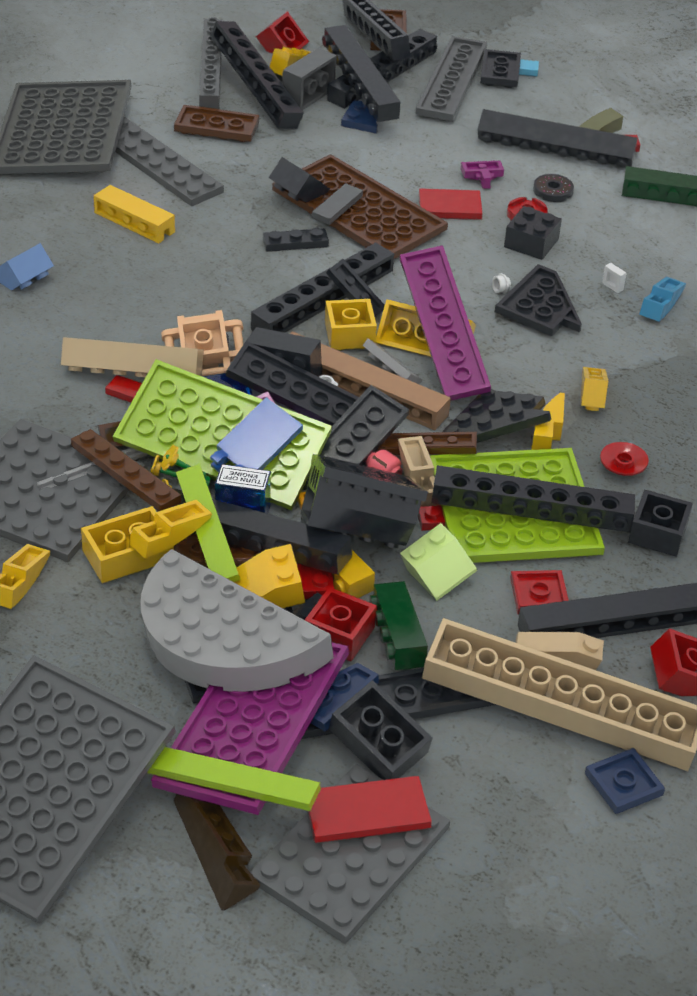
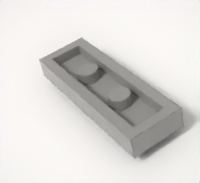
(390, 363)

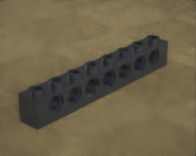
(378, 28)
(421, 45)
(257, 75)
(311, 296)
(533, 499)

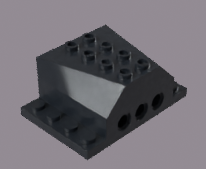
(361, 501)

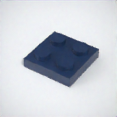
(624, 781)

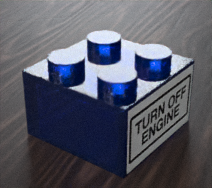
(244, 487)

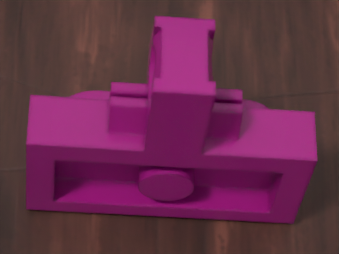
(483, 171)

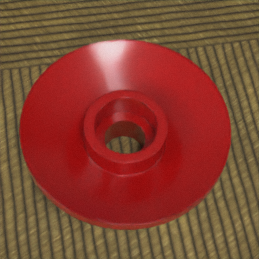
(624, 458)

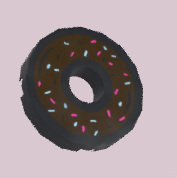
(553, 187)

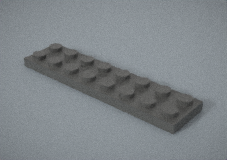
(451, 78)
(165, 165)

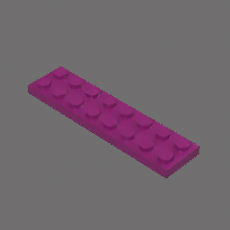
(445, 323)

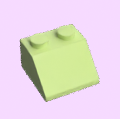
(438, 562)

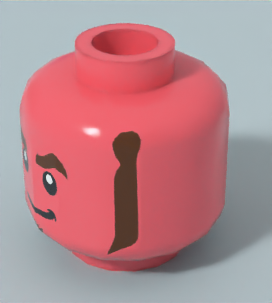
(384, 461)

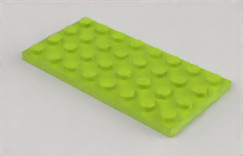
(198, 414)

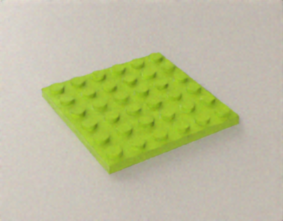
(509, 537)

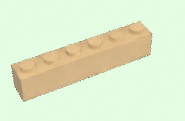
(126, 356)

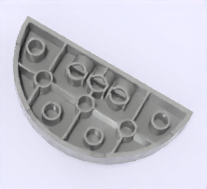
(224, 633)

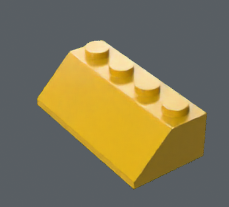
(402, 328)

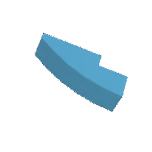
(662, 298)

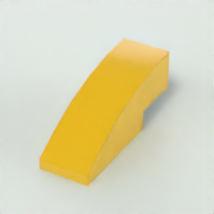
(551, 430)
(168, 528)
(20, 573)

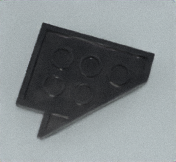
(540, 302)
(500, 414)

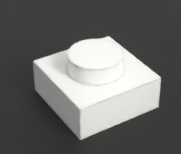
(614, 277)

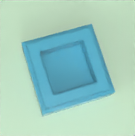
(529, 67)

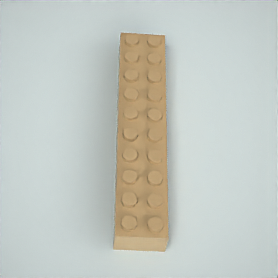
(563, 693)

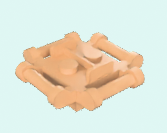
(209, 334)

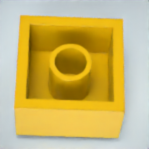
(349, 323)

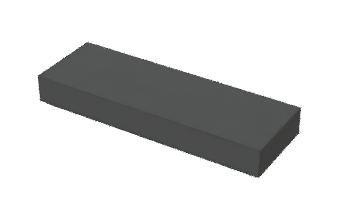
(337, 204)

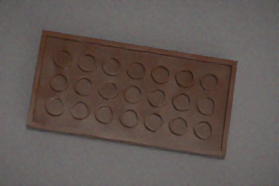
(378, 215)

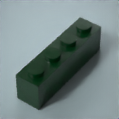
(660, 186)
(399, 626)

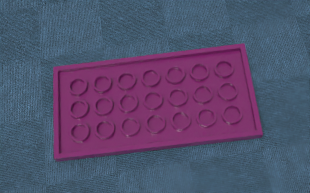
(252, 729)

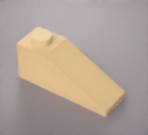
(565, 645)

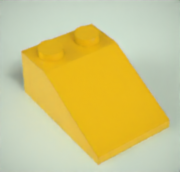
(273, 576)

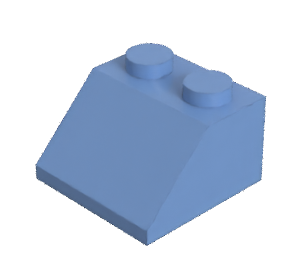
(24, 267)

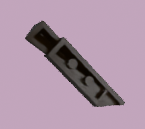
(218, 850)

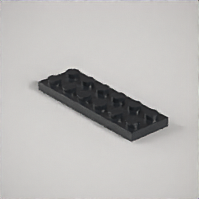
(289, 384)

